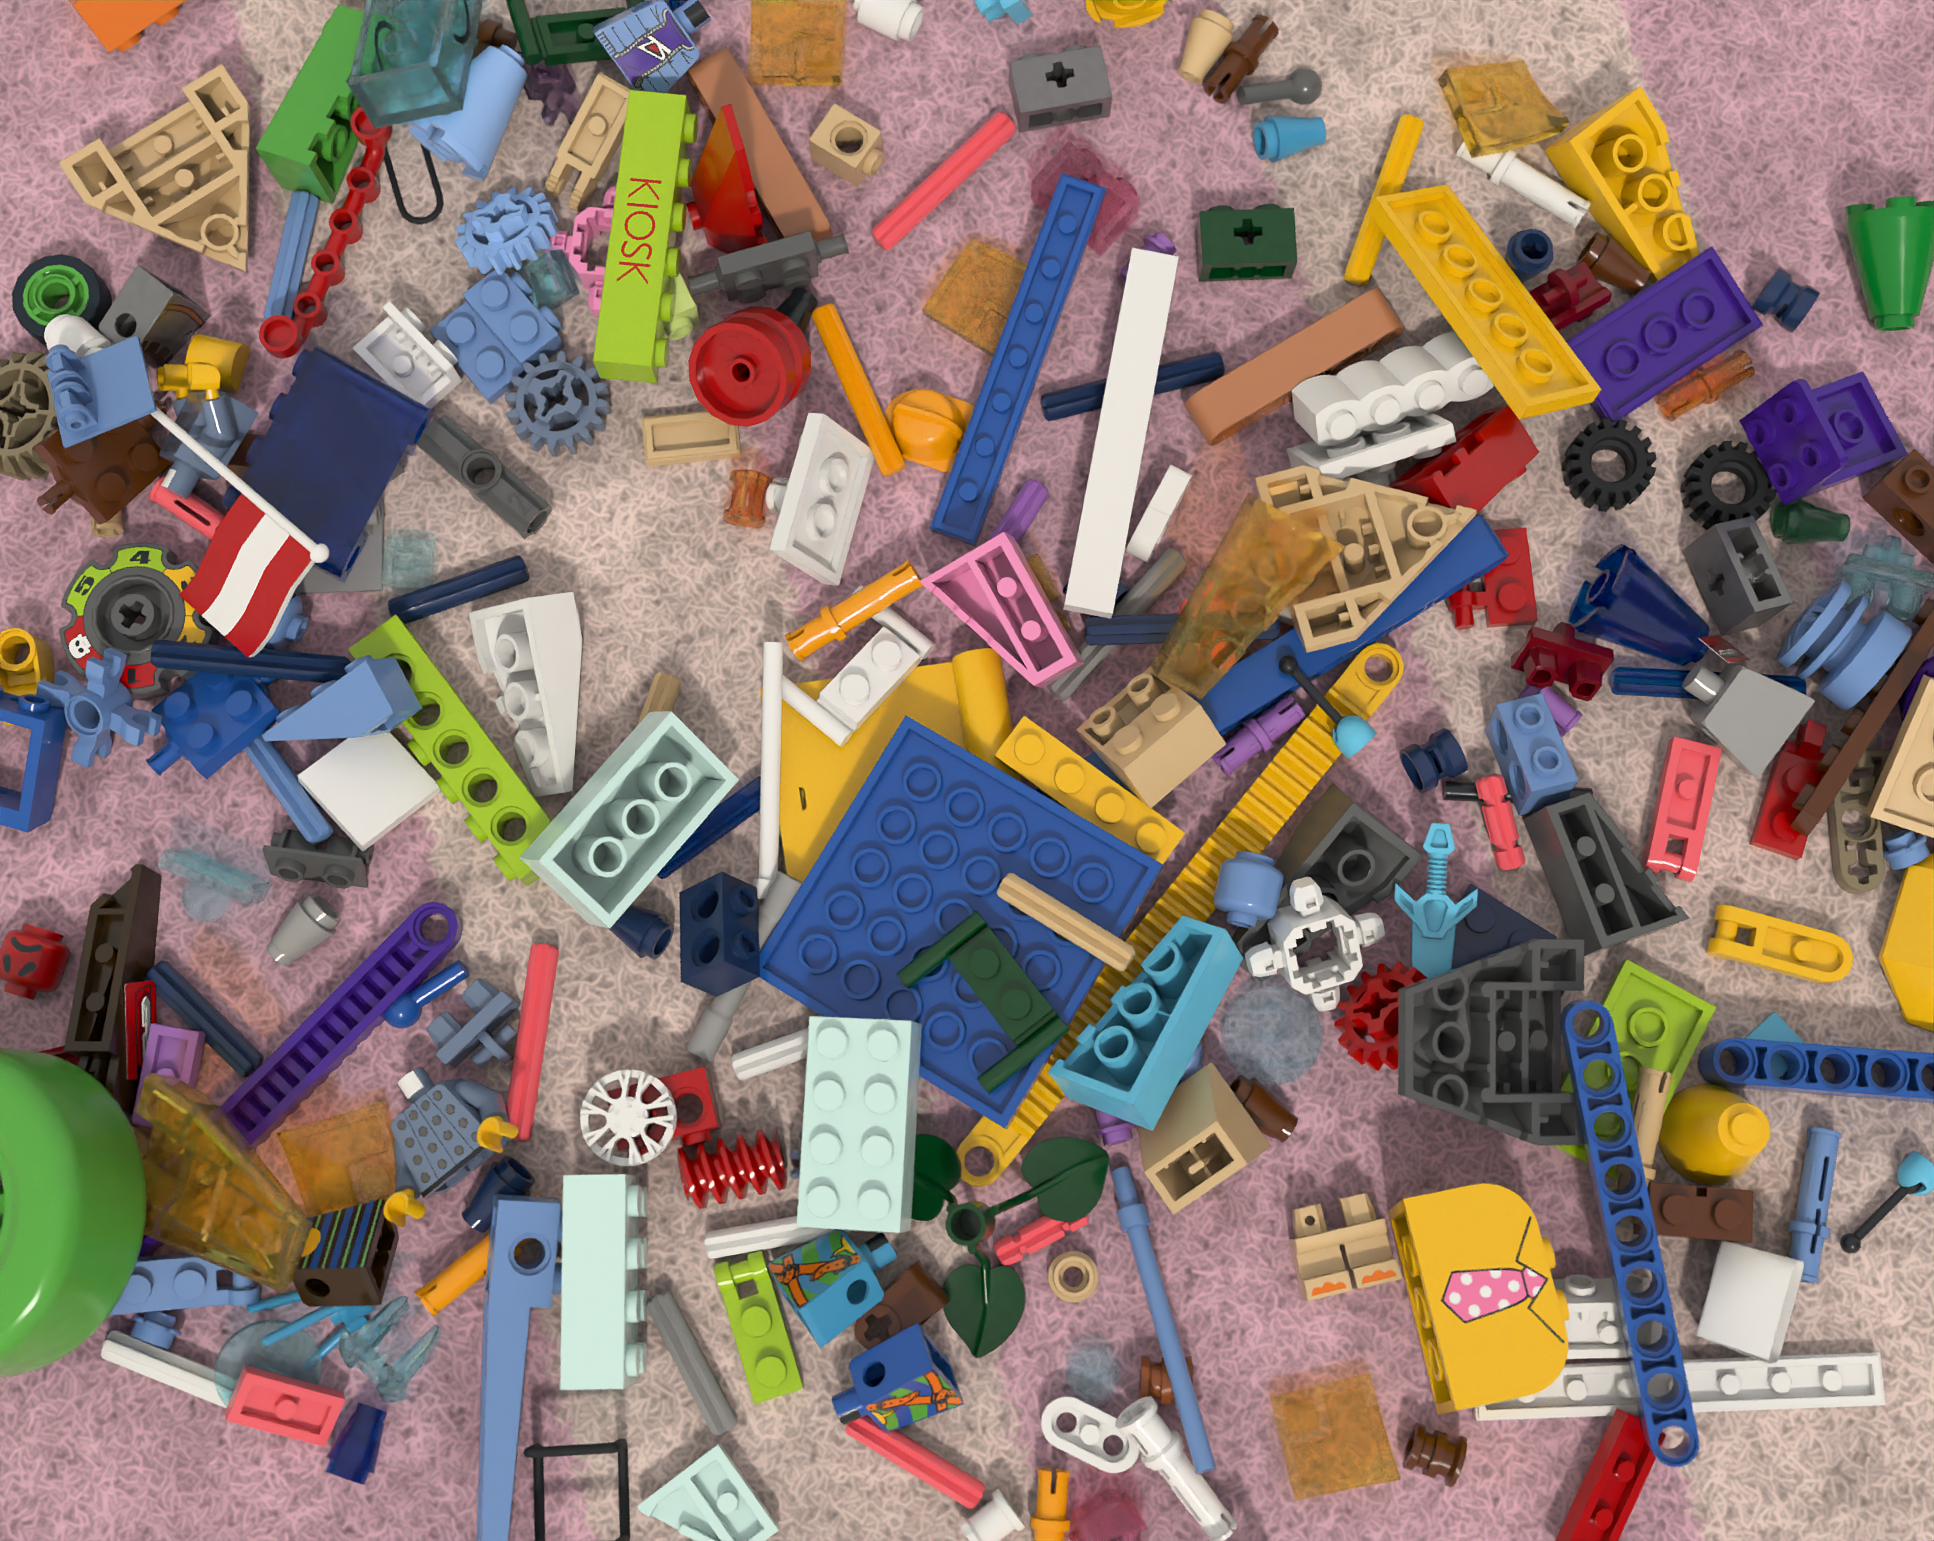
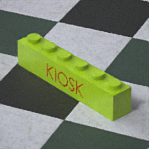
(644, 237)

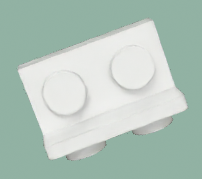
(1594, 1318)

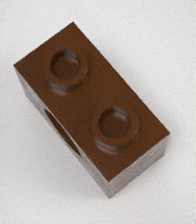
(1907, 501)

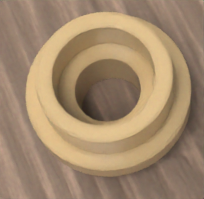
(1089, 1281)

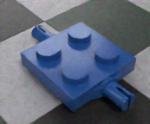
(213, 720)

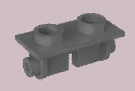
(296, 859)

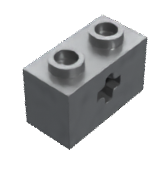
(1083, 93)
(1737, 575)

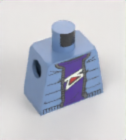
(653, 42)

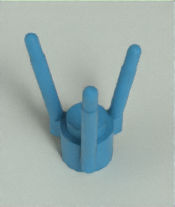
(352, 1316)

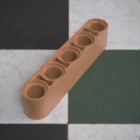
(775, 176)
(1316, 350)

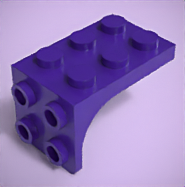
(1821, 436)

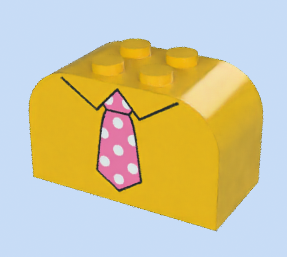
(1480, 1295)

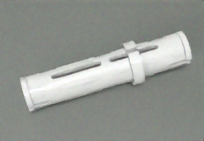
(1530, 183)

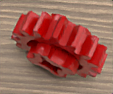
(1375, 1013)

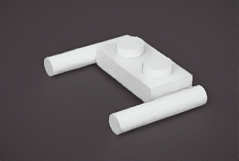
(864, 680)

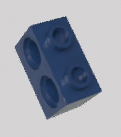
(719, 934)

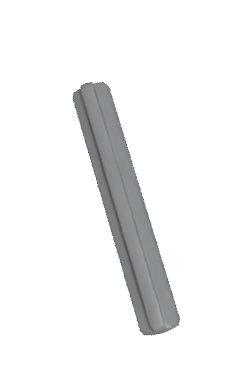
(1135, 602)

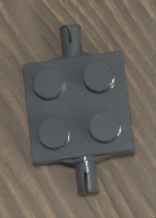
(768, 266)

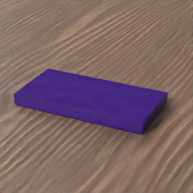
(1663, 334)

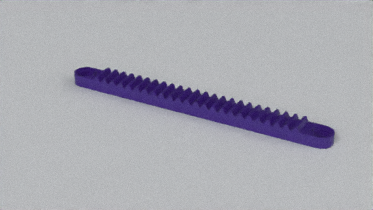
(335, 1029)

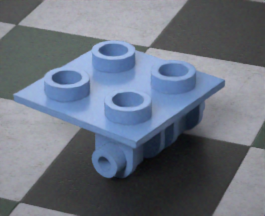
(99, 389)

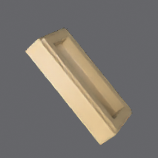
(688, 439)

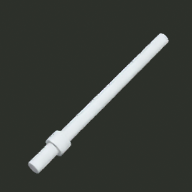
(770, 768)

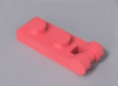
(1682, 807)

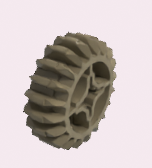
(25, 415)

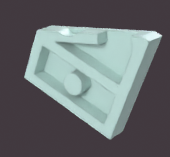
(711, 1502)

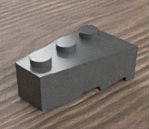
(1595, 876)

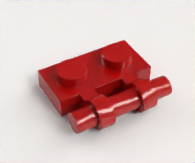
(1506, 589)

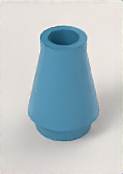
(1285, 136)

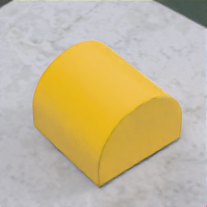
(225, 355)

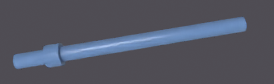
(1134, 1221)

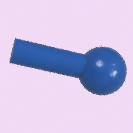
(408, 1008)

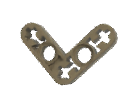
(1856, 798)

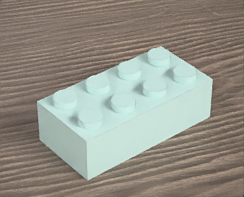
(629, 818)
(859, 1124)
(601, 1281)

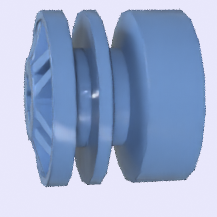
(1843, 645)

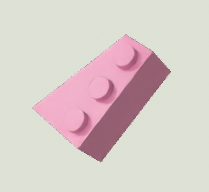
(1008, 608)

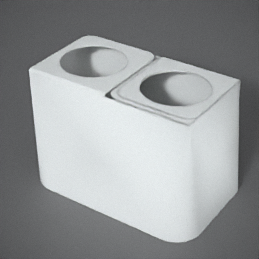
(1750, 1301)

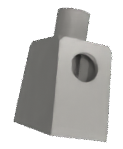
(1745, 713)

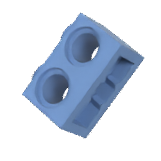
(1530, 753)

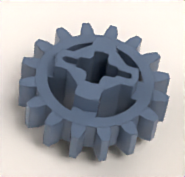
(552, 383)

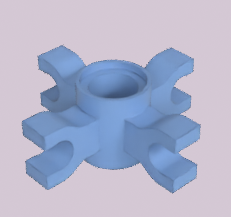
(99, 707)

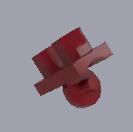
(1570, 295)
(1564, 659)

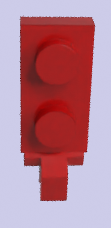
(1788, 775)

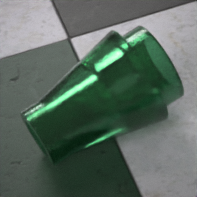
(1808, 523)

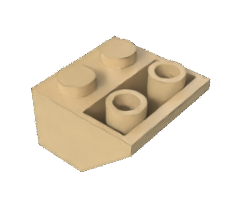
(1151, 736)
(1198, 1139)

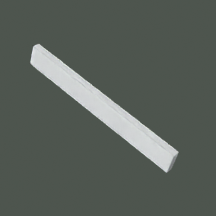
(1121, 434)
(1712, 1385)

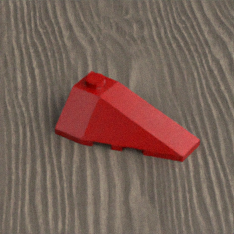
(725, 190)

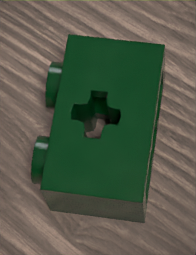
(1227, 258)

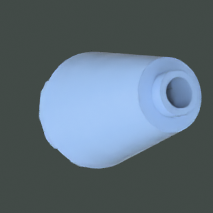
(478, 129)

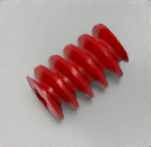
(733, 1169)

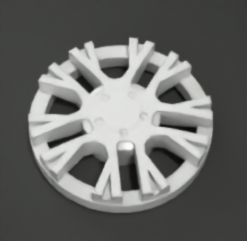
(628, 1117)

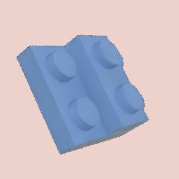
(498, 333)

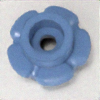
(1905, 849)
(155, 1328)

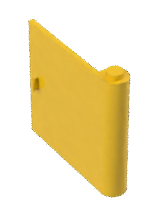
(954, 699)

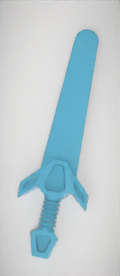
(1435, 914)

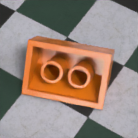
(120, 21)

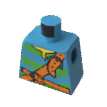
(832, 1281)

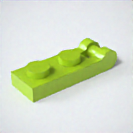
(759, 1329)

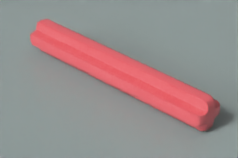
(943, 180)
(531, 1038)

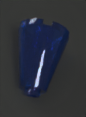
(1638, 610)

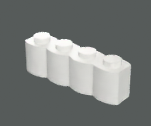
(1385, 391)

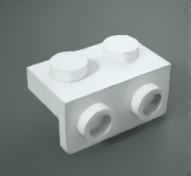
(408, 359)

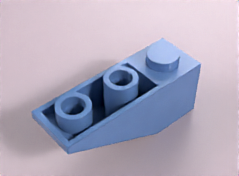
(360, 704)

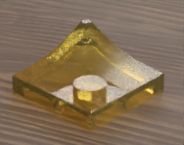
(797, 42)
(1499, 107)
(977, 295)
(342, 1159)
(1333, 1437)

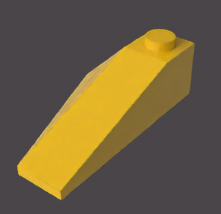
(1626, 173)

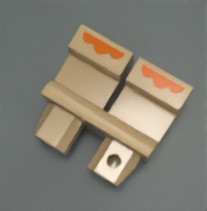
(1362, 1245)

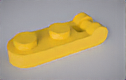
(1780, 946)

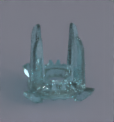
(361, 1351)

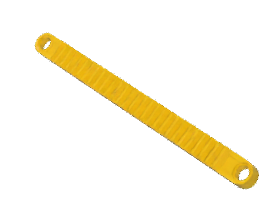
(1247, 829)

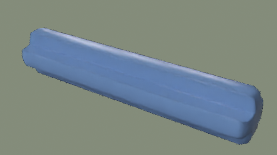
(292, 254)
(289, 791)

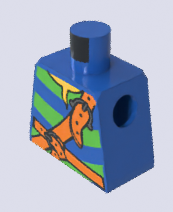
(899, 1382)

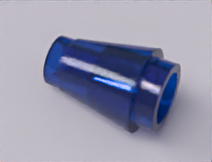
(357, 1445)

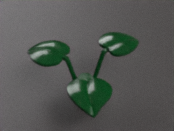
(985, 1300)

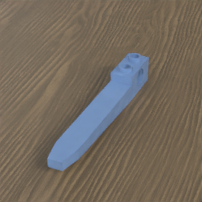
(506, 1311)

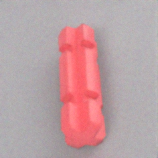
(1500, 822)
(1033, 1238)

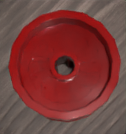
(749, 366)

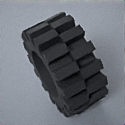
(1616, 439)
(1733, 460)

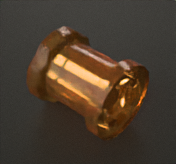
(756, 485)

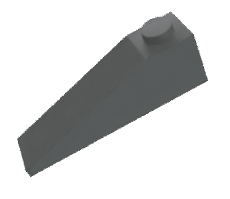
(1348, 857)

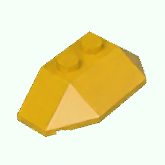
(1909, 945)

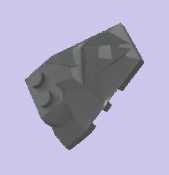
(1490, 1041)

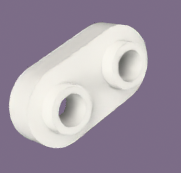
(1088, 1434)

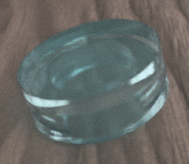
(1092, 1374)

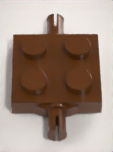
(102, 470)

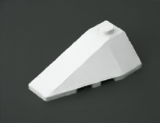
(537, 663)

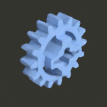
(506, 230)

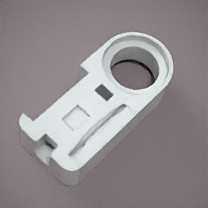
(1159, 513)

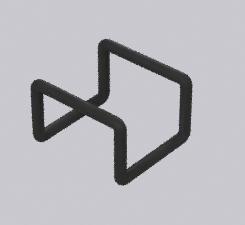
(537, 1452)

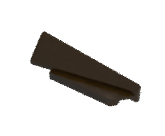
(115, 952)

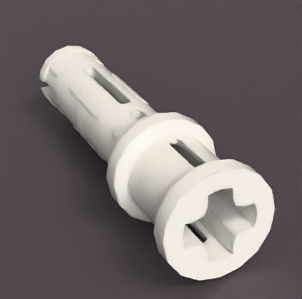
(1164, 1452)

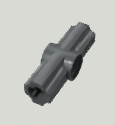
(466, 458)

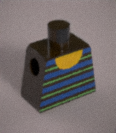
(347, 1257)

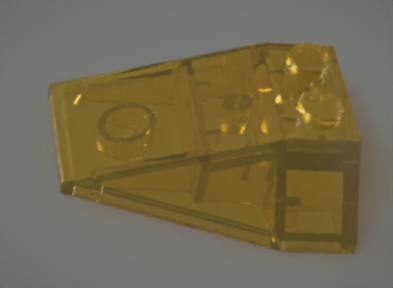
(214, 1190)

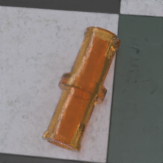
(1705, 385)

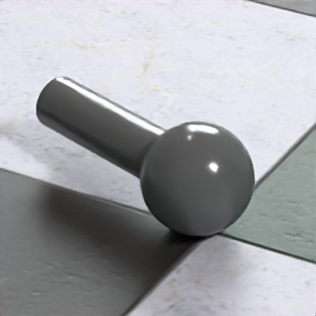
(1301, 87)

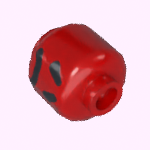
(32, 961)

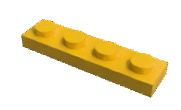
(1086, 790)

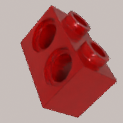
(680, 1085)

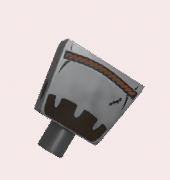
(156, 313)

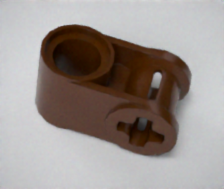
(906, 1301)

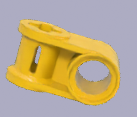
(24, 677)

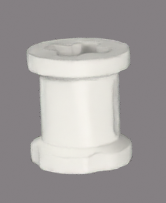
(992, 1520)

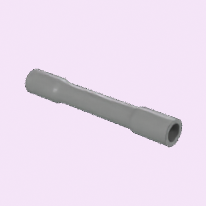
(719, 1015)

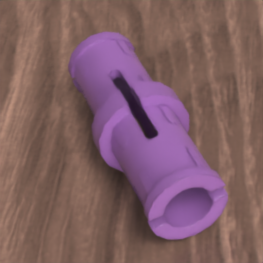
(1258, 734)

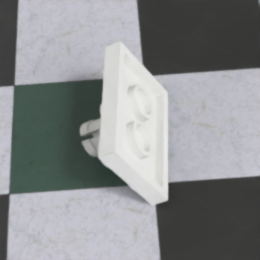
(1375, 452)
(820, 499)

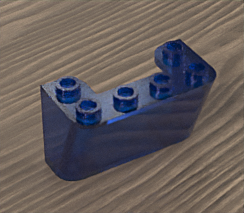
(332, 452)

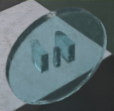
(290, 1357)

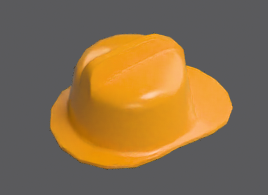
(928, 426)

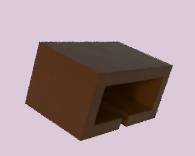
(1701, 1212)

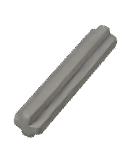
(691, 1363)

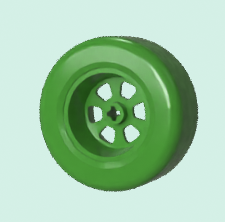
(66, 1208)

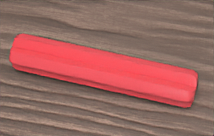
(918, 1461)

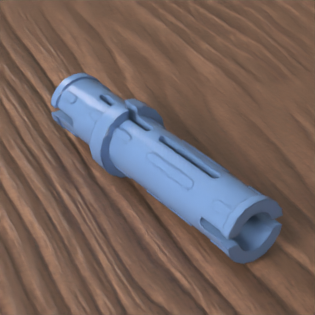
(1813, 1201)

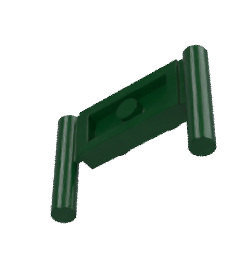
(562, 36)
(1000, 987)

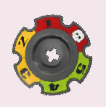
(110, 597)

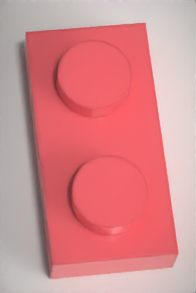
(284, 1406)

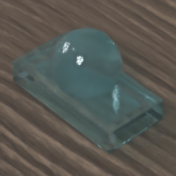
(211, 883)

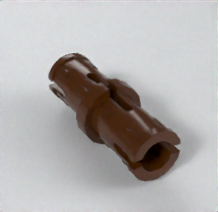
(1241, 59)

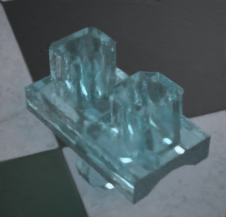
(1888, 571)

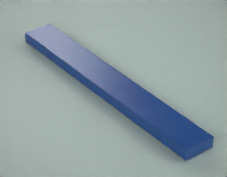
(1018, 359)

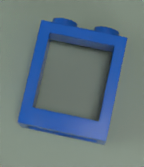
(48, 725)

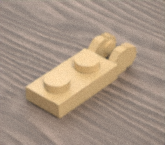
(590, 141)

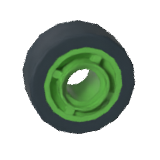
(51, 279)

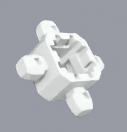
(1318, 977)

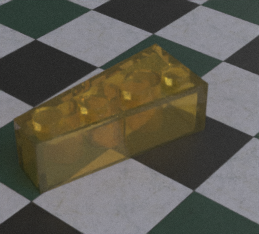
(1241, 592)

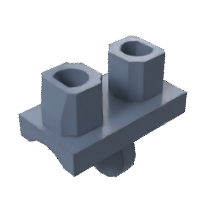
(491, 1011)

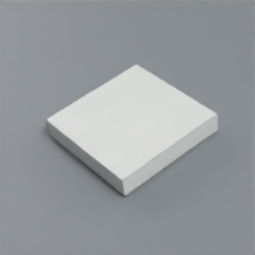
(368, 786)

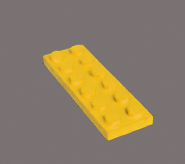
(1484, 301)

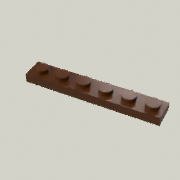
(1863, 726)

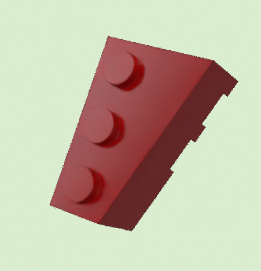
(1477, 466)

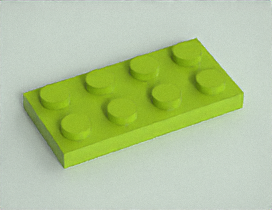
(1654, 1029)

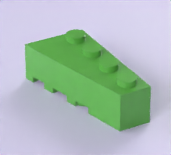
(311, 132)

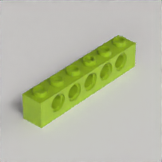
(482, 763)

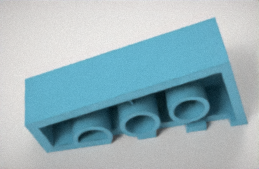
(1152, 1029)

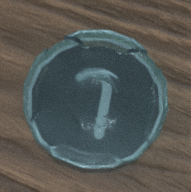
(1256, 1047)

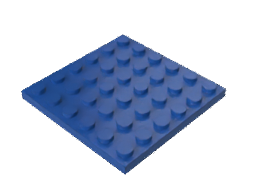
(915, 861)

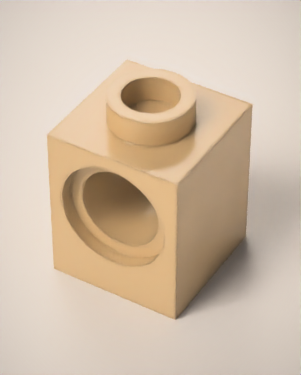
(844, 128)

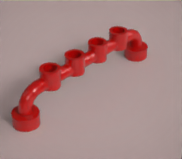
(281, 334)

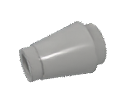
(303, 929)

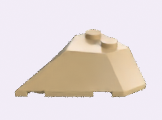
(179, 173)
(1387, 544)

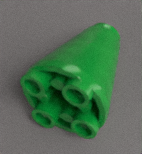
(1892, 258)

